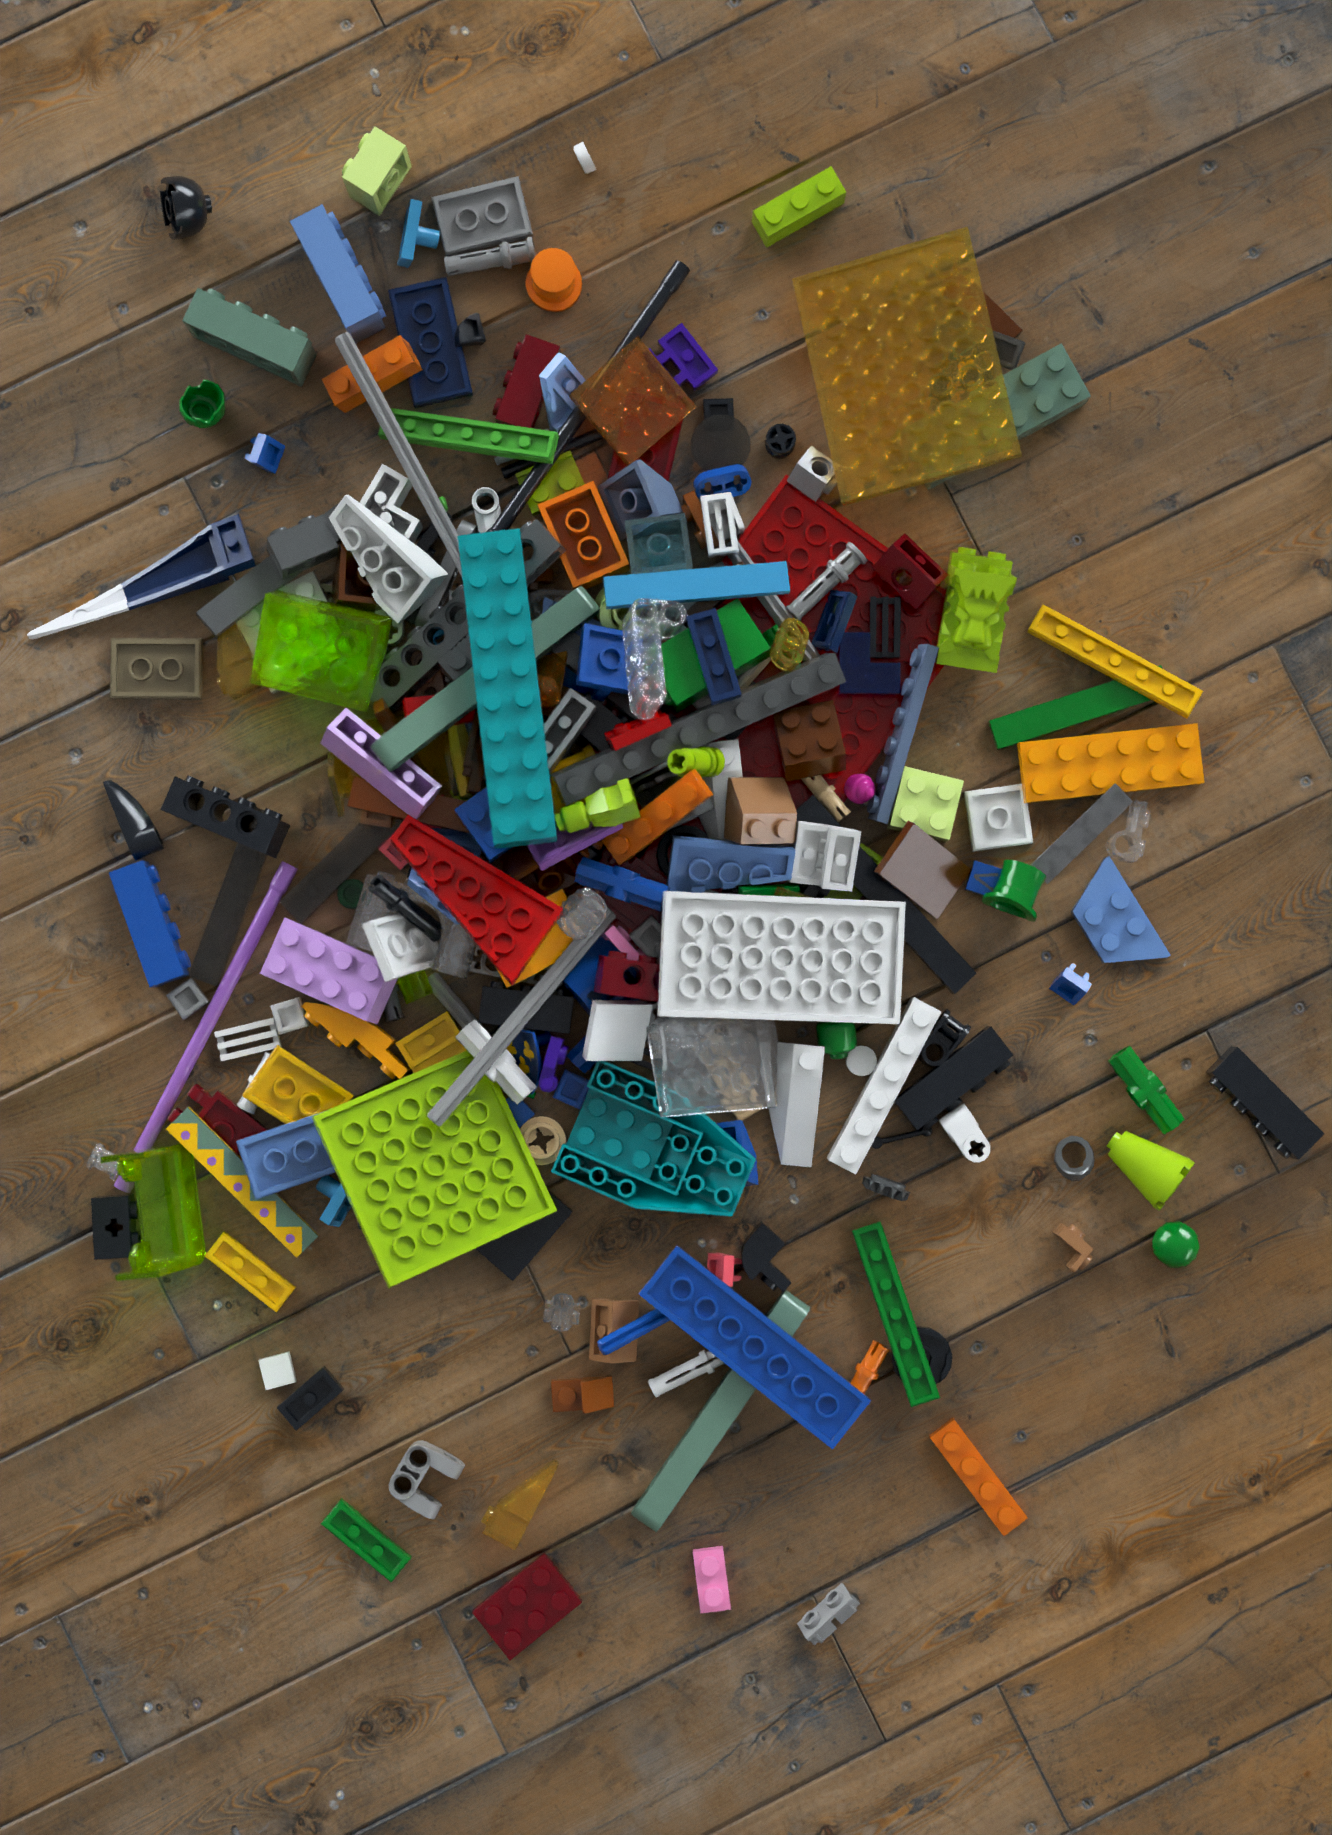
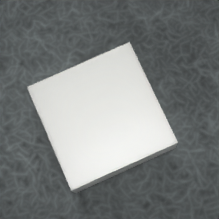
(289, 1015)
(277, 1370)

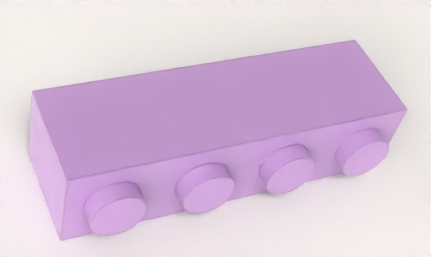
(406, 786)

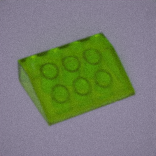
(319, 649)

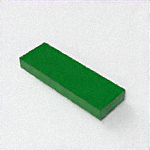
(366, 1540)

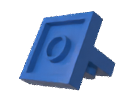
(602, 661)

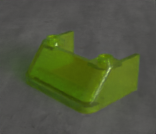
(166, 1210)

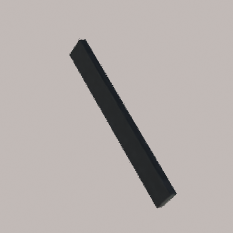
(918, 931)

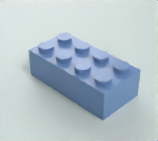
(335, 267)

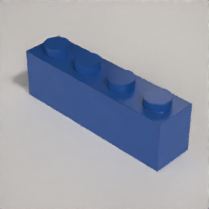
(149, 923)

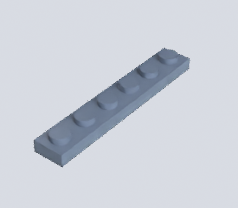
(905, 722)

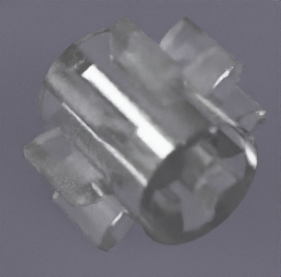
(561, 1312)

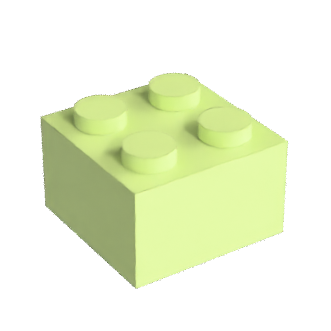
(376, 170)
(927, 801)

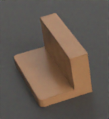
(606, 1318)

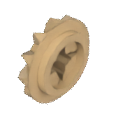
(548, 1127)

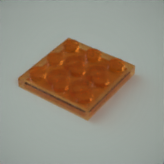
(632, 401)

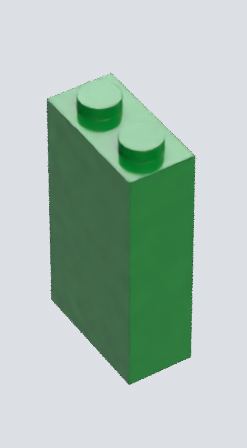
(681, 666)

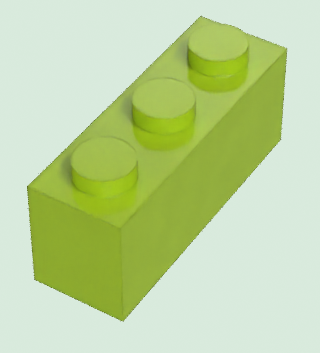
(798, 206)

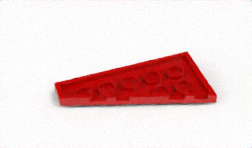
(491, 906)

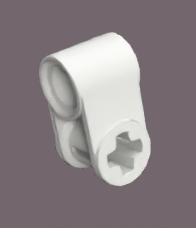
(963, 1129)

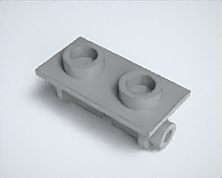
(837, 1604)

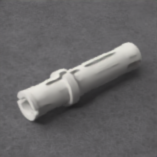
(660, 1384)

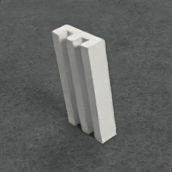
(722, 550)
(222, 1045)

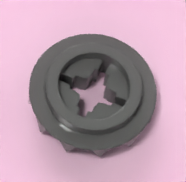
(886, 1187)

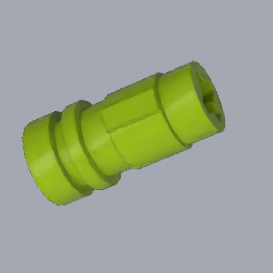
(706, 760)

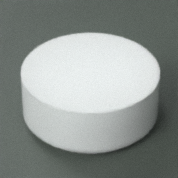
(584, 158)
(861, 1061)

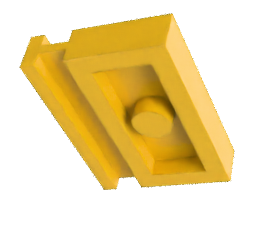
(431, 1043)

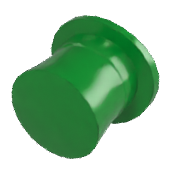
(1016, 890)

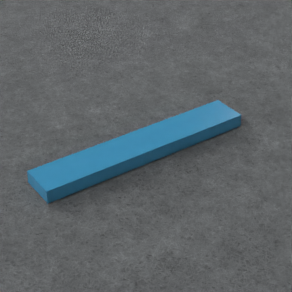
(698, 584)

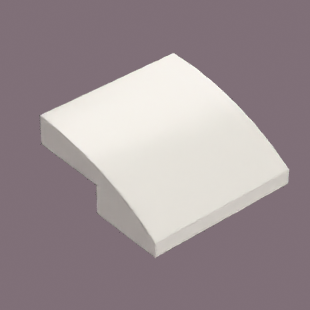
(825, 855)

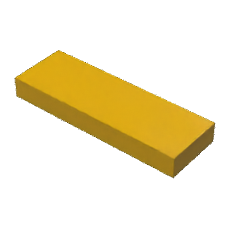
(250, 1271)

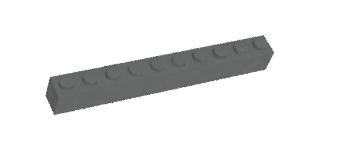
(699, 728)

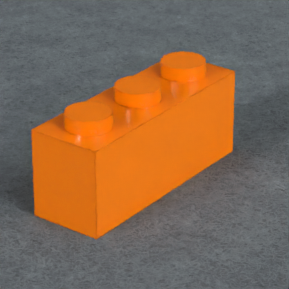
(389, 366)

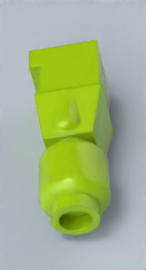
(603, 808)

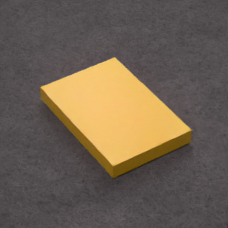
(292, 1088)

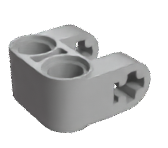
(414, 1497)

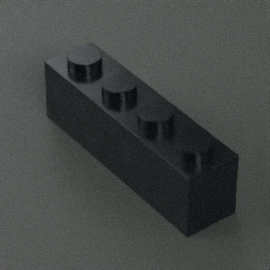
(958, 1074)
(1264, 1102)

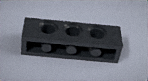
(183, 801)

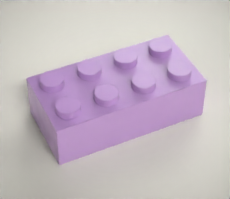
(328, 971)

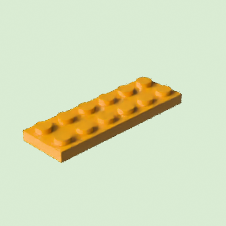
(1097, 761)

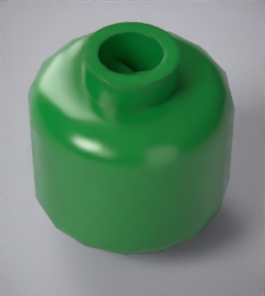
(836, 1038)

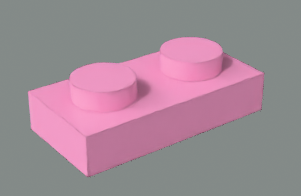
(711, 1579)

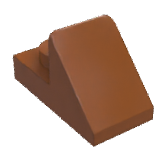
(582, 1394)

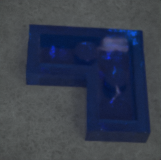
(862, 675)

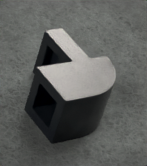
(757, 1253)

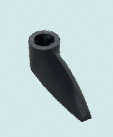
(134, 822)

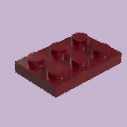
(527, 1606)

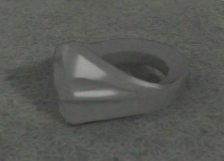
(1079, 1173)

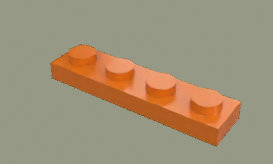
(658, 817)
(978, 1477)

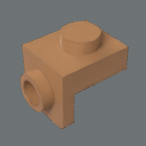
(1074, 1238)

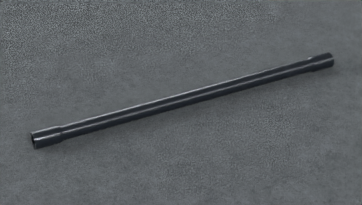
(668, 286)

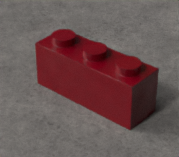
(523, 391)

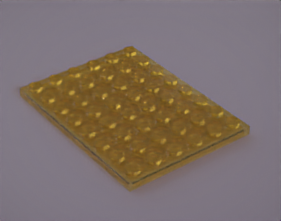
(906, 367)

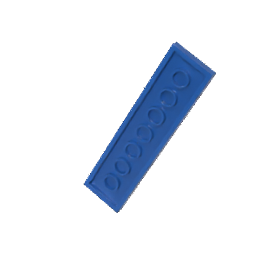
(754, 1347)

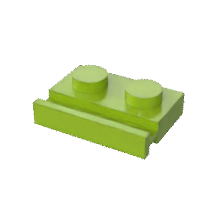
(559, 480)

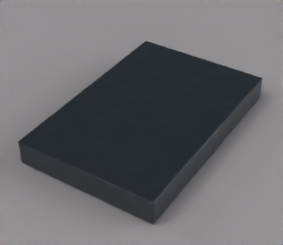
(517, 1249)

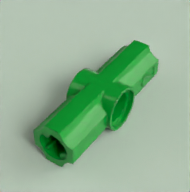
(1146, 1090)

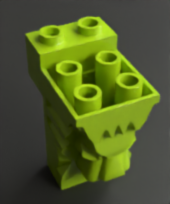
(974, 609)

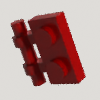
(638, 729)

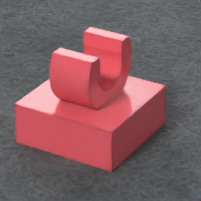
(723, 1267)

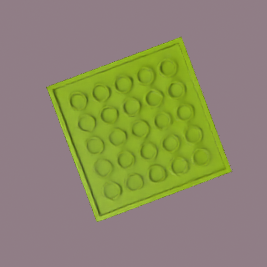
(430, 1187)

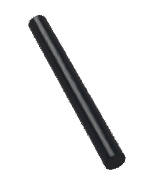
(574, 444)

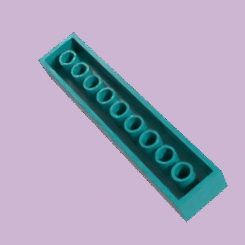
(507, 688)

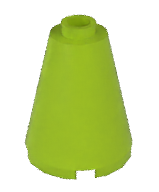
(1149, 1166)

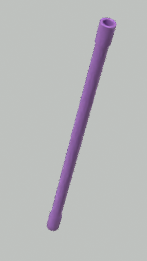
(278, 887)

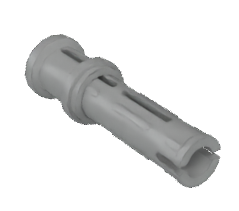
(505, 255)
(836, 572)

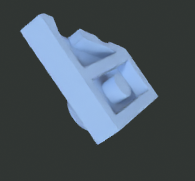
(557, 383)

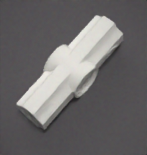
(504, 1070)

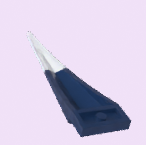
(196, 564)

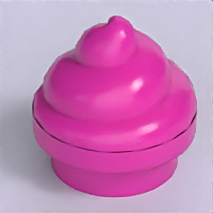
(859, 788)

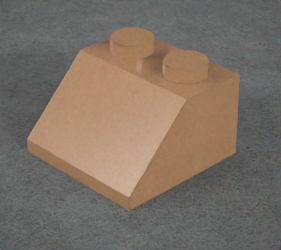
(759, 811)

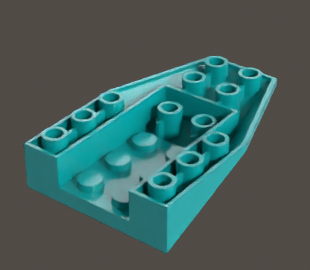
(649, 1159)

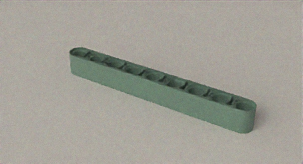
(460, 696)
(708, 1428)

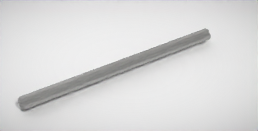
(400, 445)
(515, 1023)

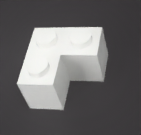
(385, 499)

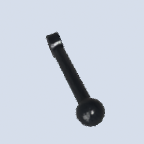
(877, 1143)

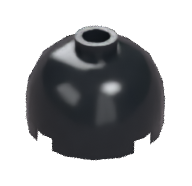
(184, 206)

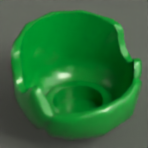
(203, 404)
(1175, 1244)

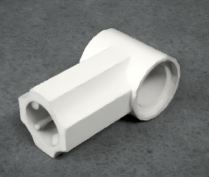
(485, 518)

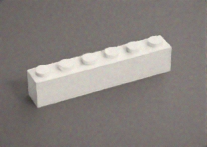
(883, 1085)

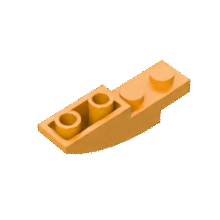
(347, 1028)

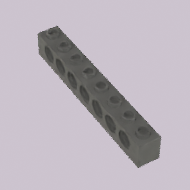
(546, 552)

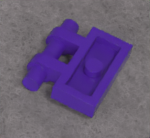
(687, 357)
(555, 1055)

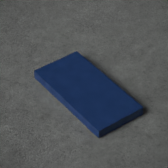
(429, 324)

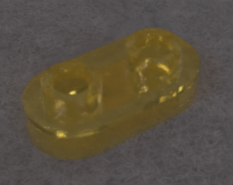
(789, 644)

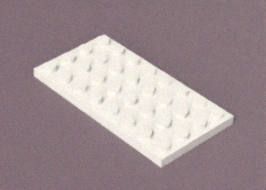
(781, 958)

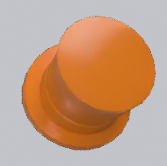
(553, 280)

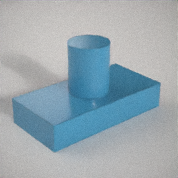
(415, 234)
(339, 1203)

